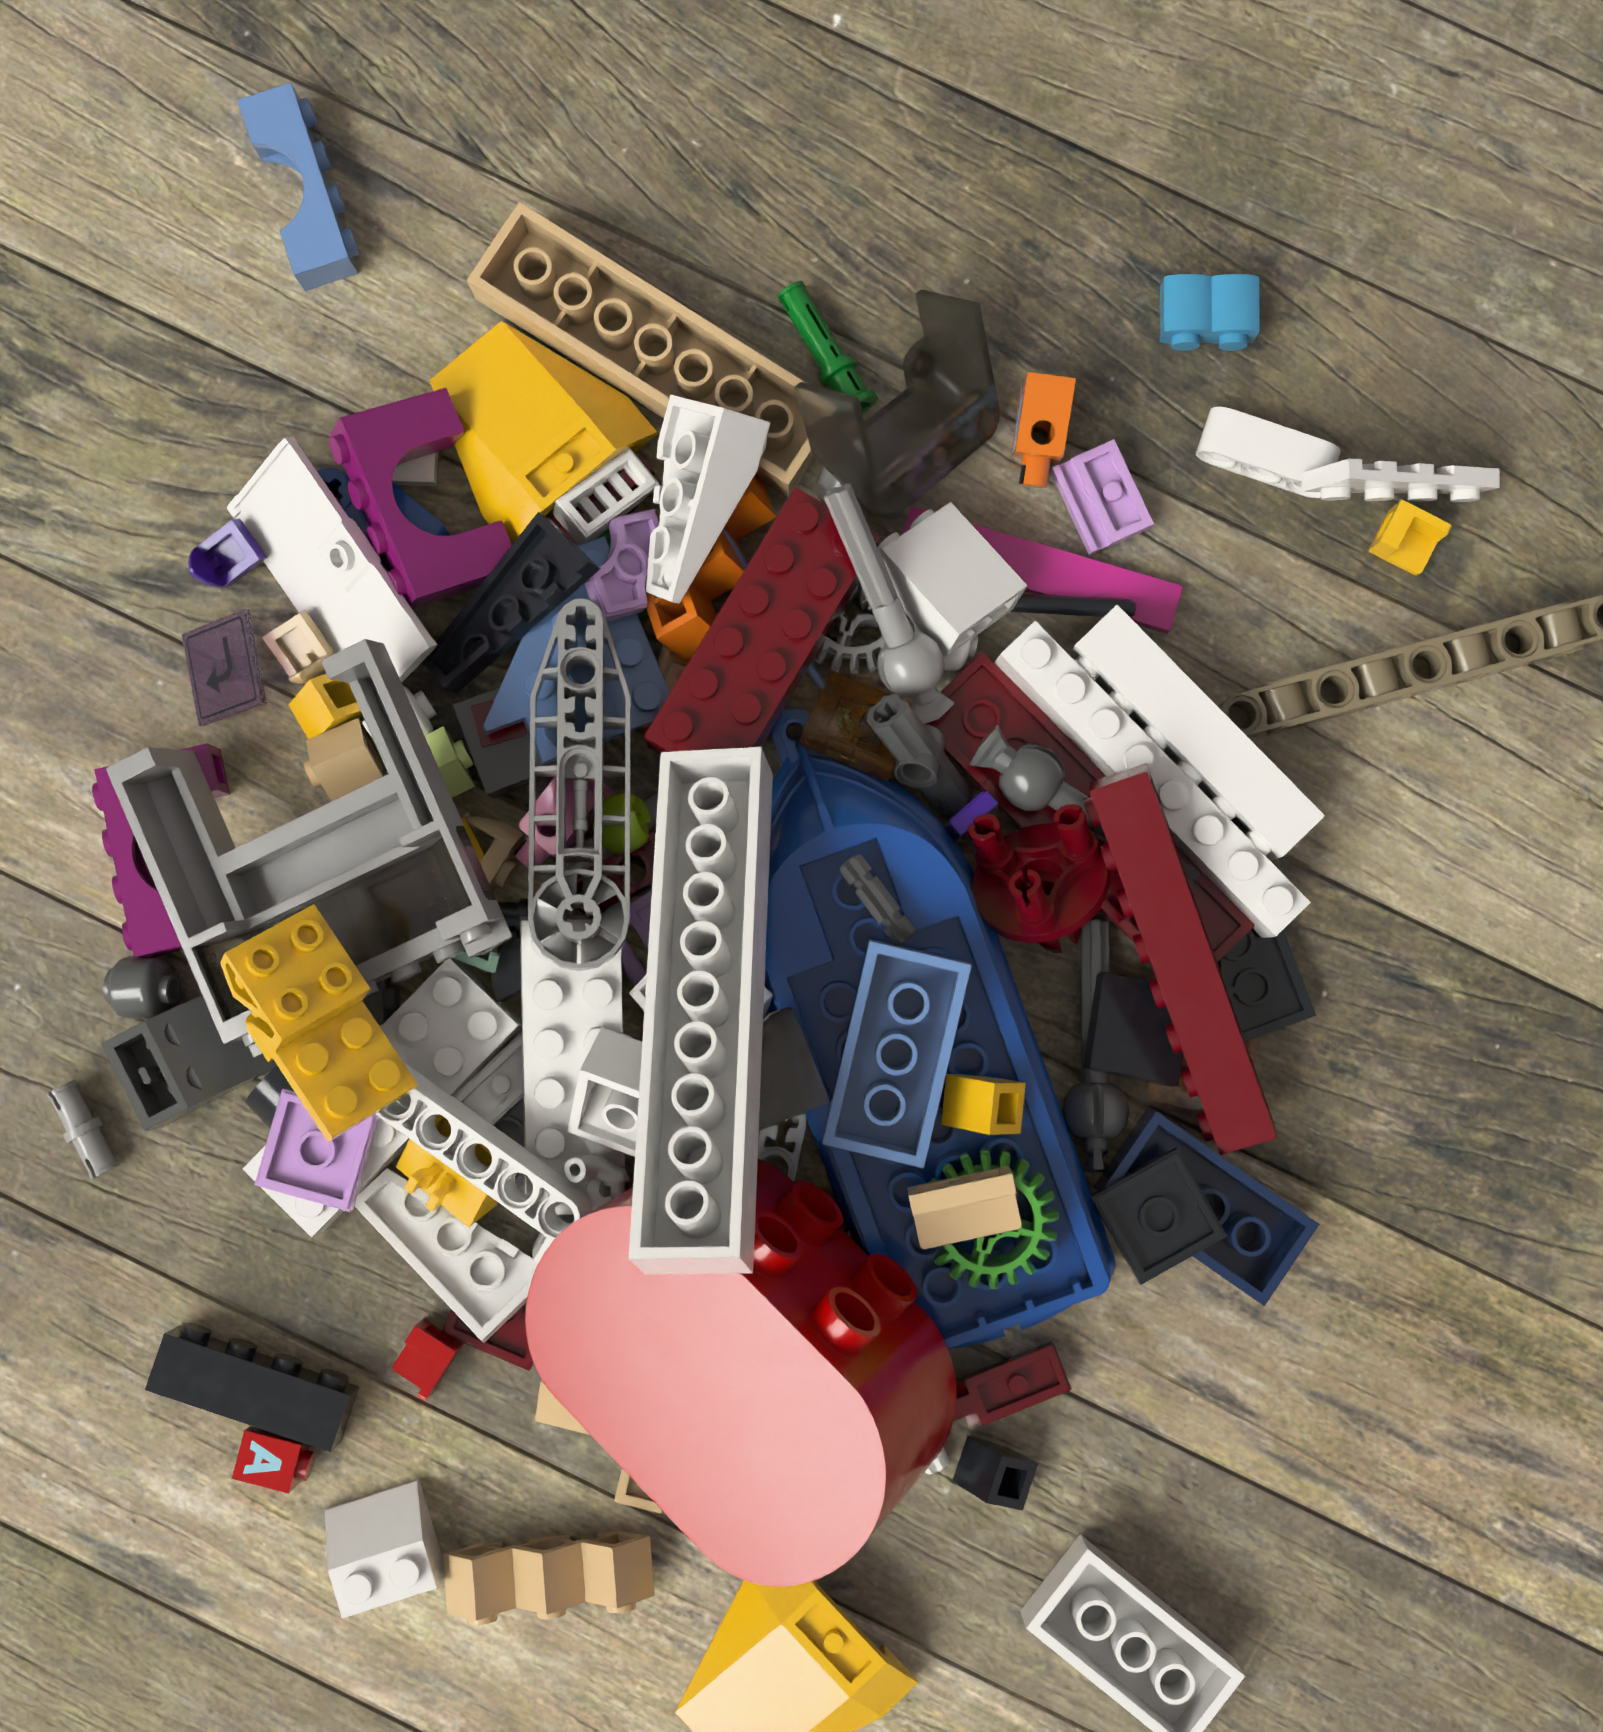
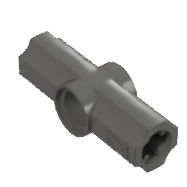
(919, 755)

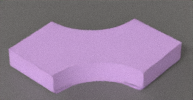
(621, 580)

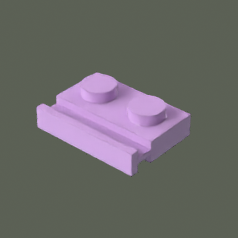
(1101, 497)

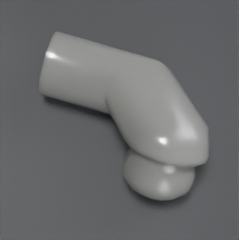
(593, 1167)

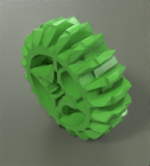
(1032, 1230)

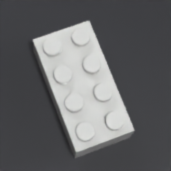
(1130, 1642)

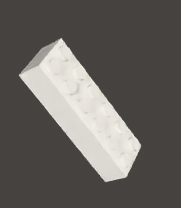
(1196, 734)
(559, 1025)
(446, 1035)

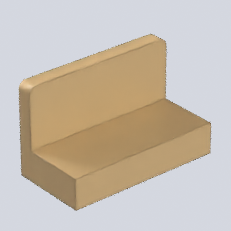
(965, 1207)

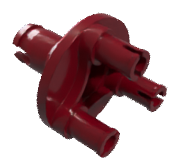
(1039, 878)

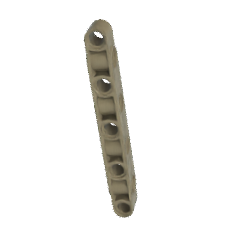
(1391, 676)

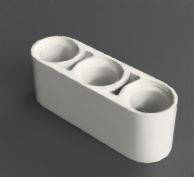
(1263, 449)

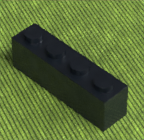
(253, 1386)

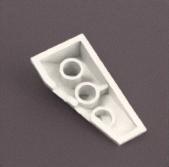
(707, 468)

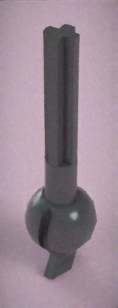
(1035, 778)
(1095, 1106)

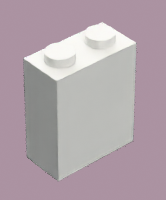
(949, 577)

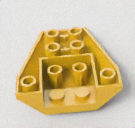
(532, 424)
(791, 1666)

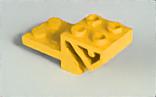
(315, 1023)

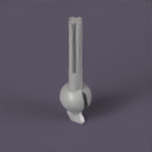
(909, 660)

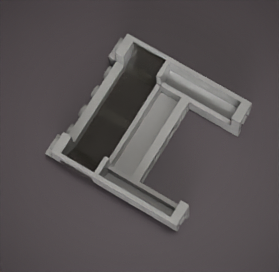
(378, 863)

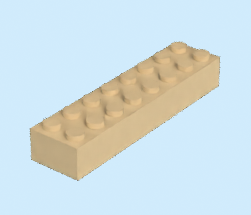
(636, 335)

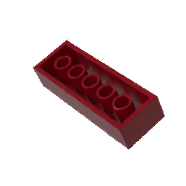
(761, 636)

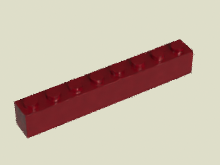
(1182, 959)

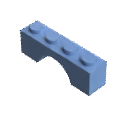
(315, 237)

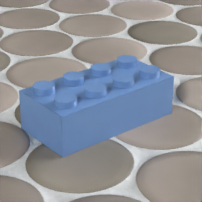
(896, 1053)

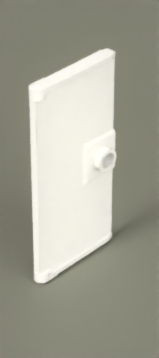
(326, 559)

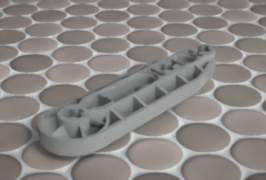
(579, 759)

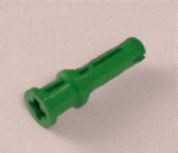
(836, 368)

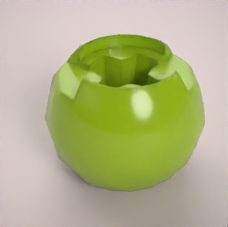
(639, 818)

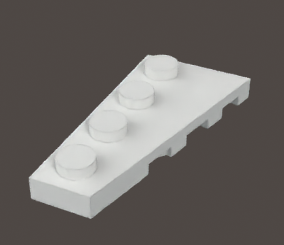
(1385, 478)
(466, 1266)

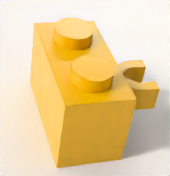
(442, 1182)

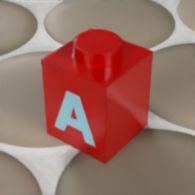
(272, 1460)

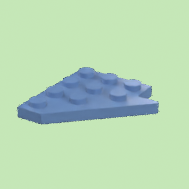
(635, 656)

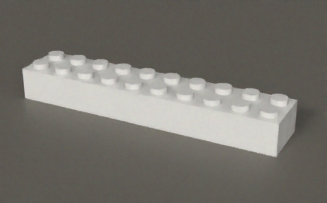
(703, 1016)

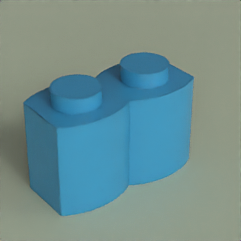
(1209, 310)

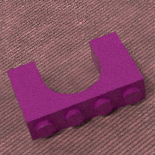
(370, 448)
(147, 923)

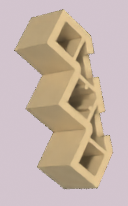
(342, 760)
(548, 1576)

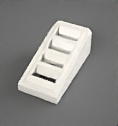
(574, 523)

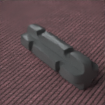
(877, 899)

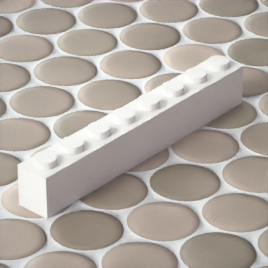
(1117, 744)

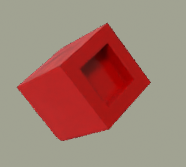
(426, 1357)

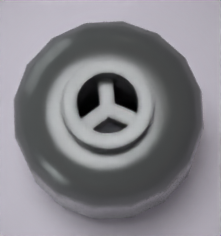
(141, 987)

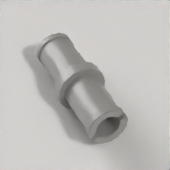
(82, 1129)

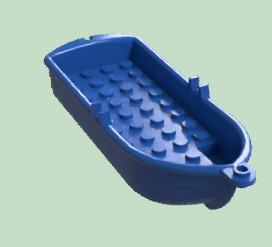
(814, 965)

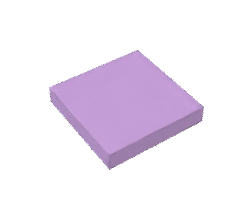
(306, 1165)

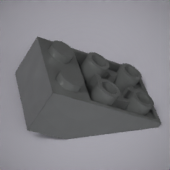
(179, 1064)

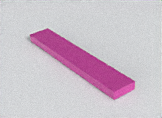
(1067, 574)

